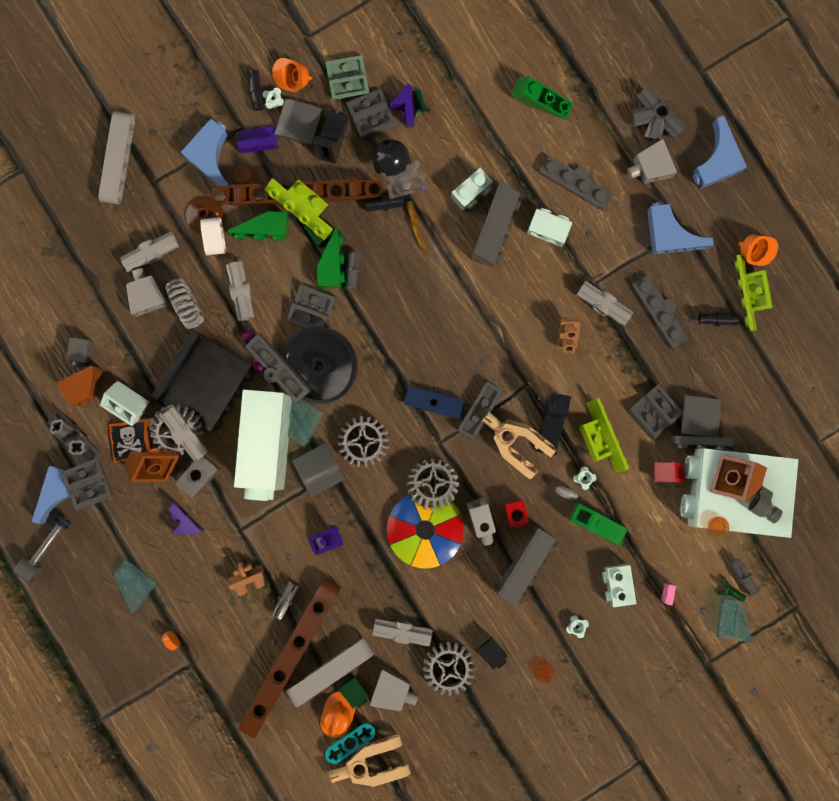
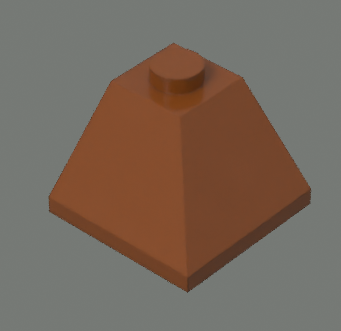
(81, 386)
(150, 466)
(737, 478)

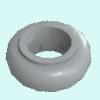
(566, 493)

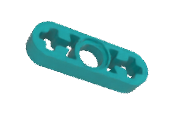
(341, 755)

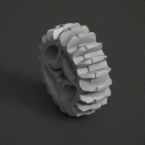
(184, 303)
(361, 425)
(162, 434)
(441, 484)
(456, 673)

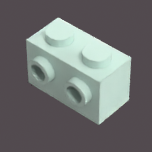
(472, 189)
(549, 227)
(124, 403)
(619, 585)

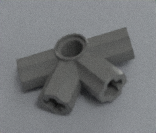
(649, 116)
(72, 437)

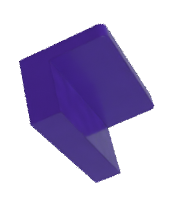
(257, 140)

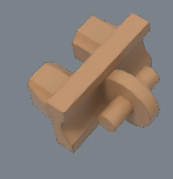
(569, 334)
(246, 575)

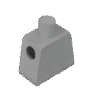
(653, 164)
(145, 294)
(480, 514)
(392, 691)

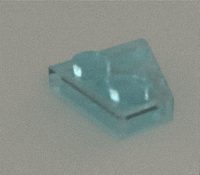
(303, 422)
(133, 584)
(732, 621)

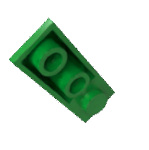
(540, 97)
(267, 225)
(329, 267)
(597, 524)

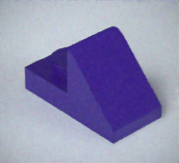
(404, 101)
(188, 524)
(326, 540)

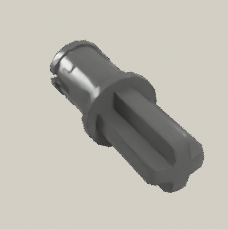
(352, 270)
(745, 578)
(284, 600)

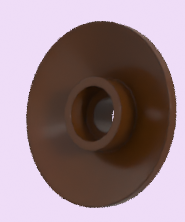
(196, 207)

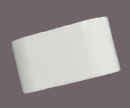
(213, 236)

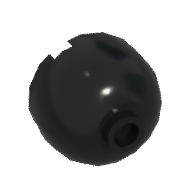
(390, 157)

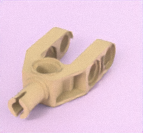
(511, 454)
(366, 777)

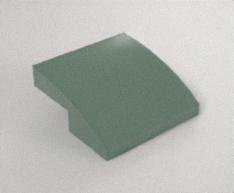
(347, 77)

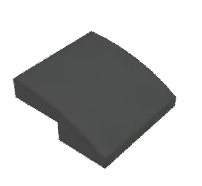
(371, 114)
(299, 122)
(311, 307)
(655, 411)
(700, 416)
(318, 470)
(87, 484)

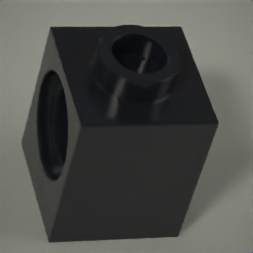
(493, 653)

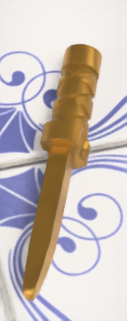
(415, 224)

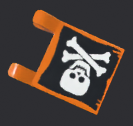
(130, 439)

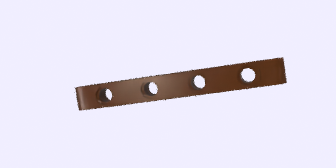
(350, 191)
(289, 658)

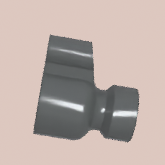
(762, 506)

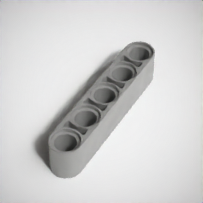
(116, 157)
(329, 672)

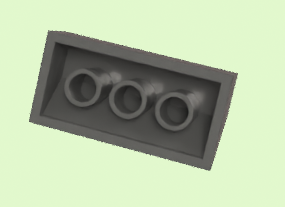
(496, 225)
(525, 566)

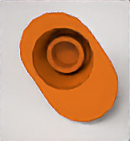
(290, 74)
(759, 249)
(336, 716)

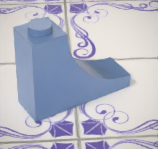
(205, 149)
(725, 158)
(668, 235)
(51, 495)

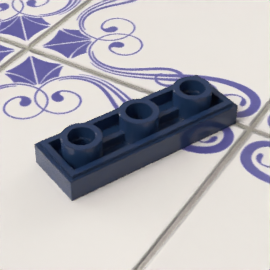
(445, 405)

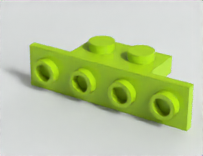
(303, 204)
(755, 292)
(601, 437)

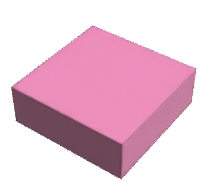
(668, 594)

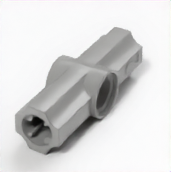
(149, 252)
(240, 291)
(604, 303)
(183, 432)
(402, 632)

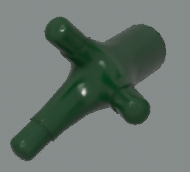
(420, 105)
(731, 591)

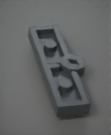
(576, 182)
(660, 311)
(277, 368)

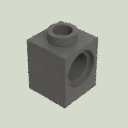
(79, 351)

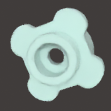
(278, 101)
(584, 483)
(583, 624)

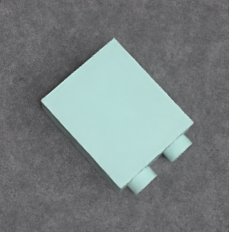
(262, 444)
(704, 505)

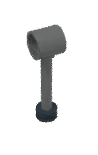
(28, 568)

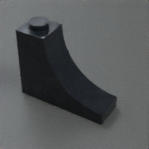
(331, 138)
(554, 415)

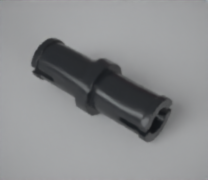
(255, 90)
(384, 203)
(718, 319)

